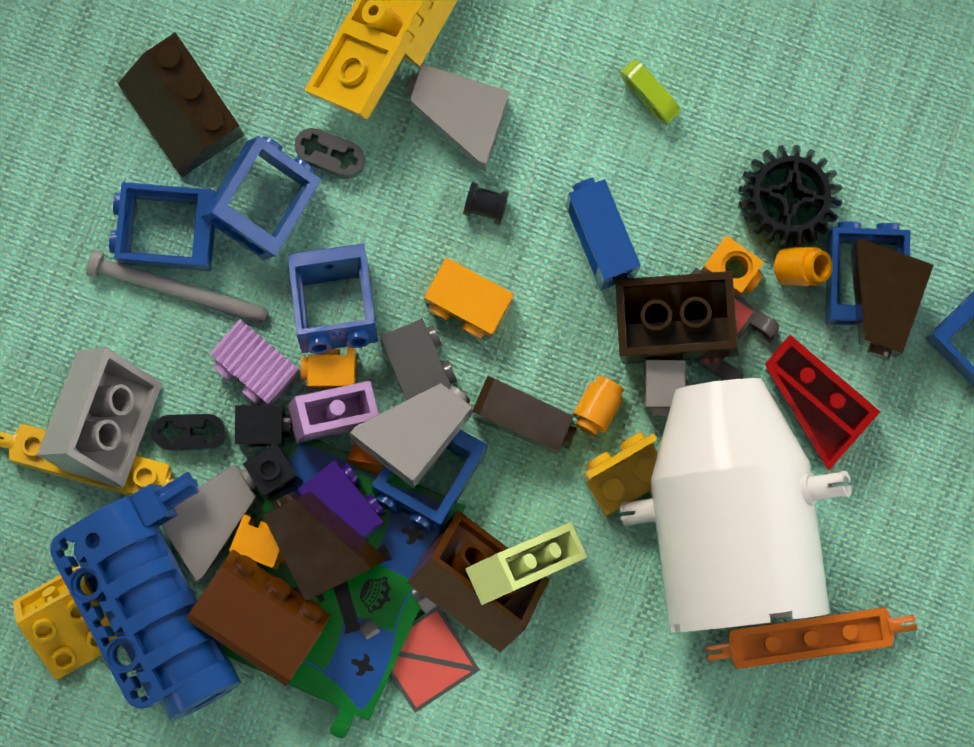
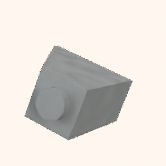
(460, 110)
(414, 432)
(211, 519)

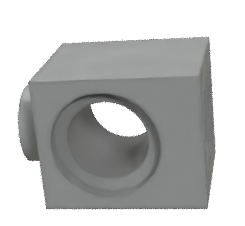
(660, 383)

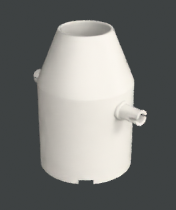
(735, 511)

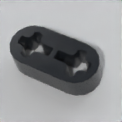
(190, 441)

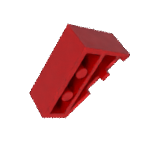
(821, 400)

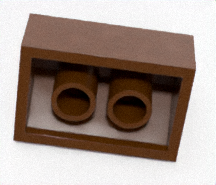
(445, 582)
(259, 617)

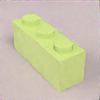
(526, 563)

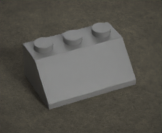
(100, 417)

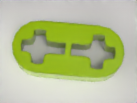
(650, 92)

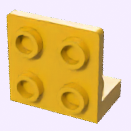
(624, 474)
(56, 626)

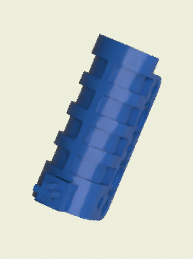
(144, 602)

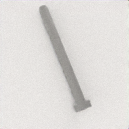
(99, 265)

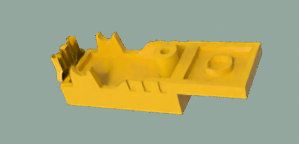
(371, 48)

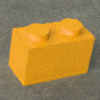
(468, 299)

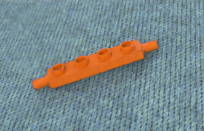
(810, 638)

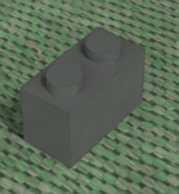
(416, 359)

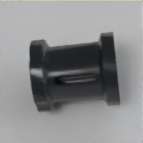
(486, 203)

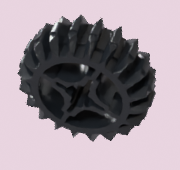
(771, 195)

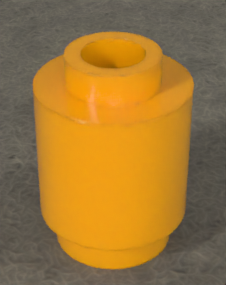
(802, 266)
(598, 405)

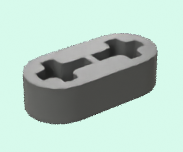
(334, 145)

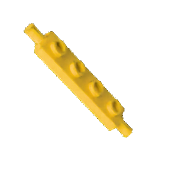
(27, 440)

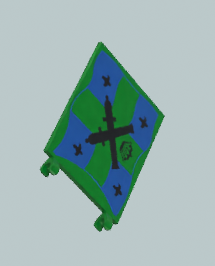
(342, 662)

